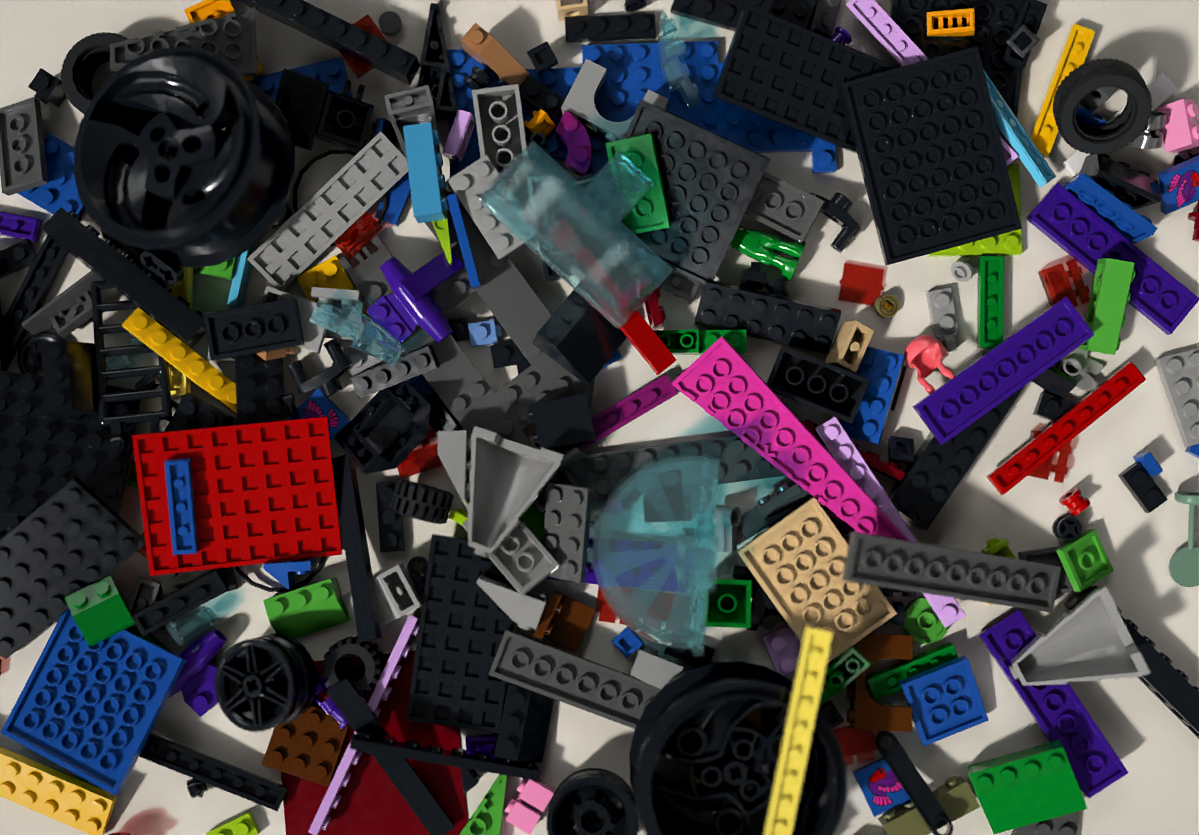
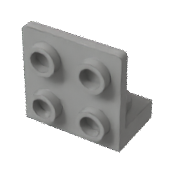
(337, 298)

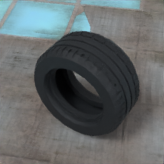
(81, 64)
(1111, 135)

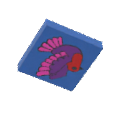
(1179, 185)
(319, 406)
(880, 787)

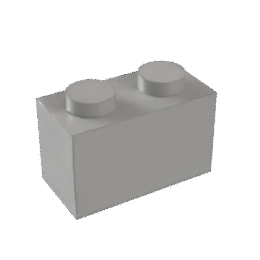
(654, 668)

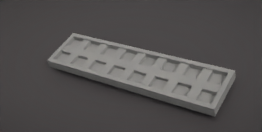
(330, 212)

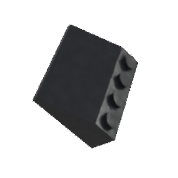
(579, 338)

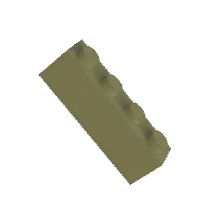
(953, 796)

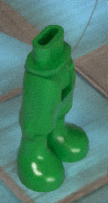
(761, 246)

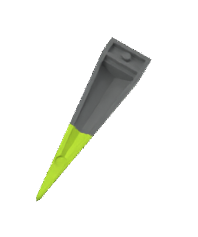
(412, 108)

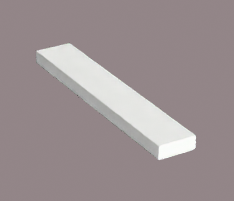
(1160, 90)

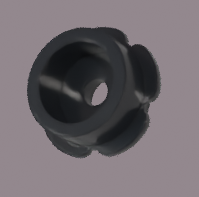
(196, 787)

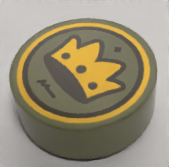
(886, 306)

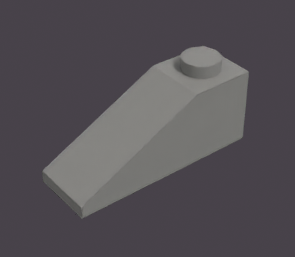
(521, 609)

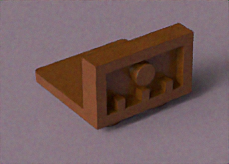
(565, 621)

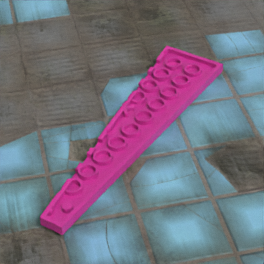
(750, 409)

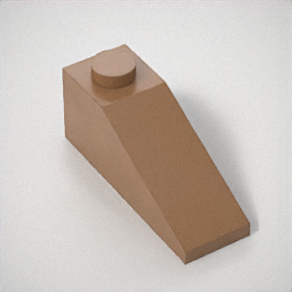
(493, 56)

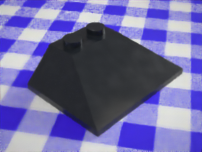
(387, 428)

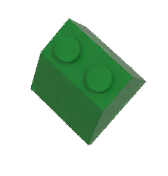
(729, 604)
(100, 610)

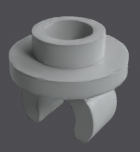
(962, 270)

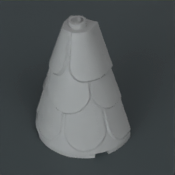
(503, 486)
(1081, 646)

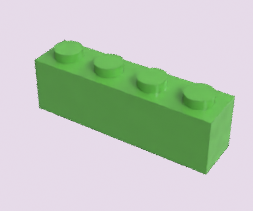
(1107, 305)

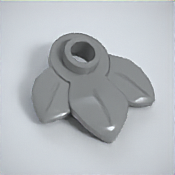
(1082, 369)

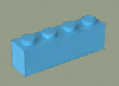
(424, 172)

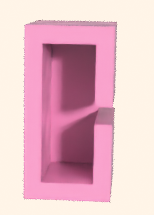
(1181, 126)
(530, 802)

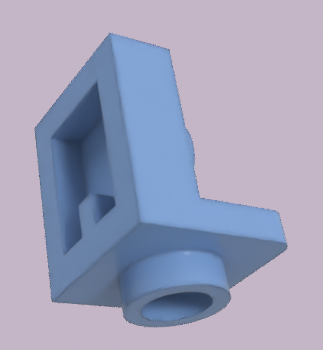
(484, 333)

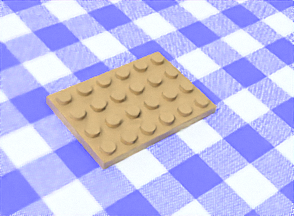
(802, 574)

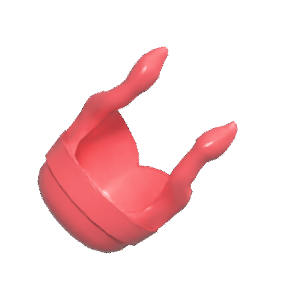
(925, 356)

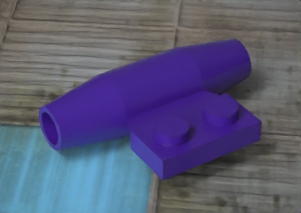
(400, 315)
(198, 675)

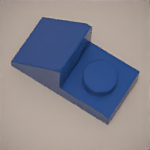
(284, 570)

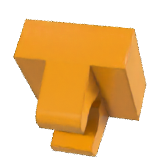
(540, 123)

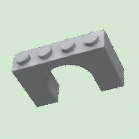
(582, 98)

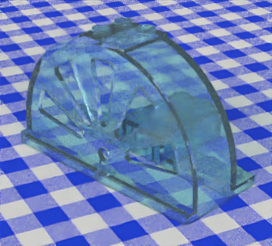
(581, 228)
(660, 548)

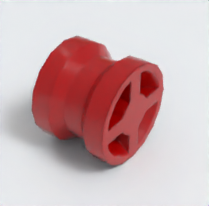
(1074, 501)

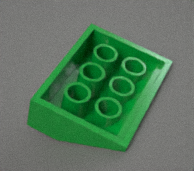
(1026, 787)

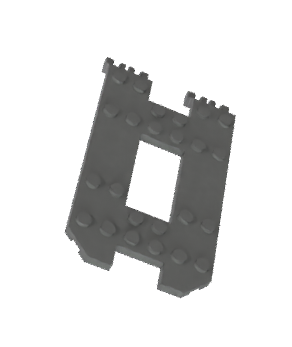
(516, 310)

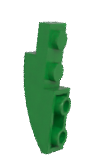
(698, 341)
(841, 672)

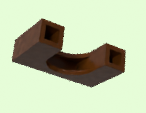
(865, 712)

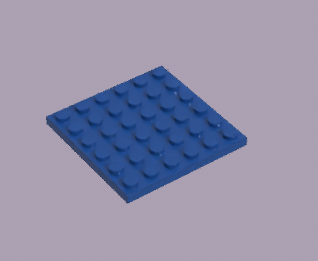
(94, 702)

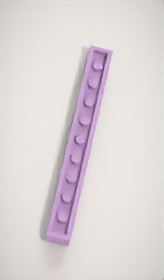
(898, 43)
(852, 461)
(352, 756)

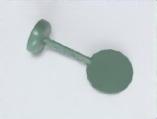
(1185, 561)

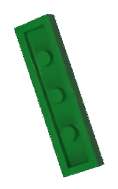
(990, 301)
(887, 680)

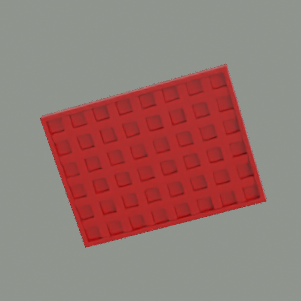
(257, 493)

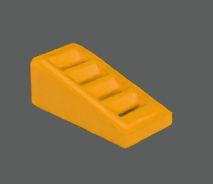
(950, 14)

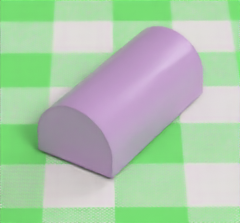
(459, 136)

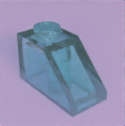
(192, 625)

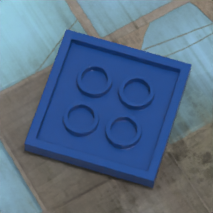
(61, 185)
(944, 700)

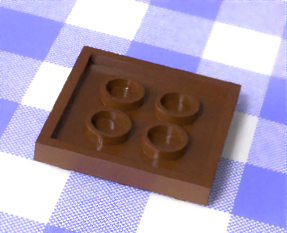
(307, 746)

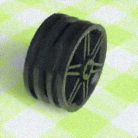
(252, 684)
(585, 784)

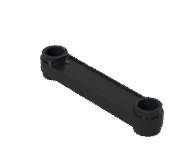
(913, 784)

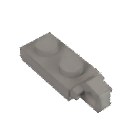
(943, 317)

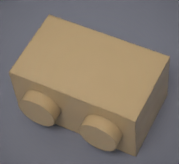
(849, 346)

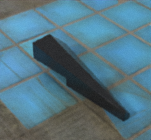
(435, 67)

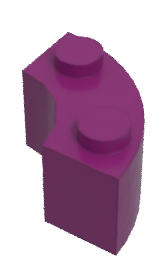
(577, 143)

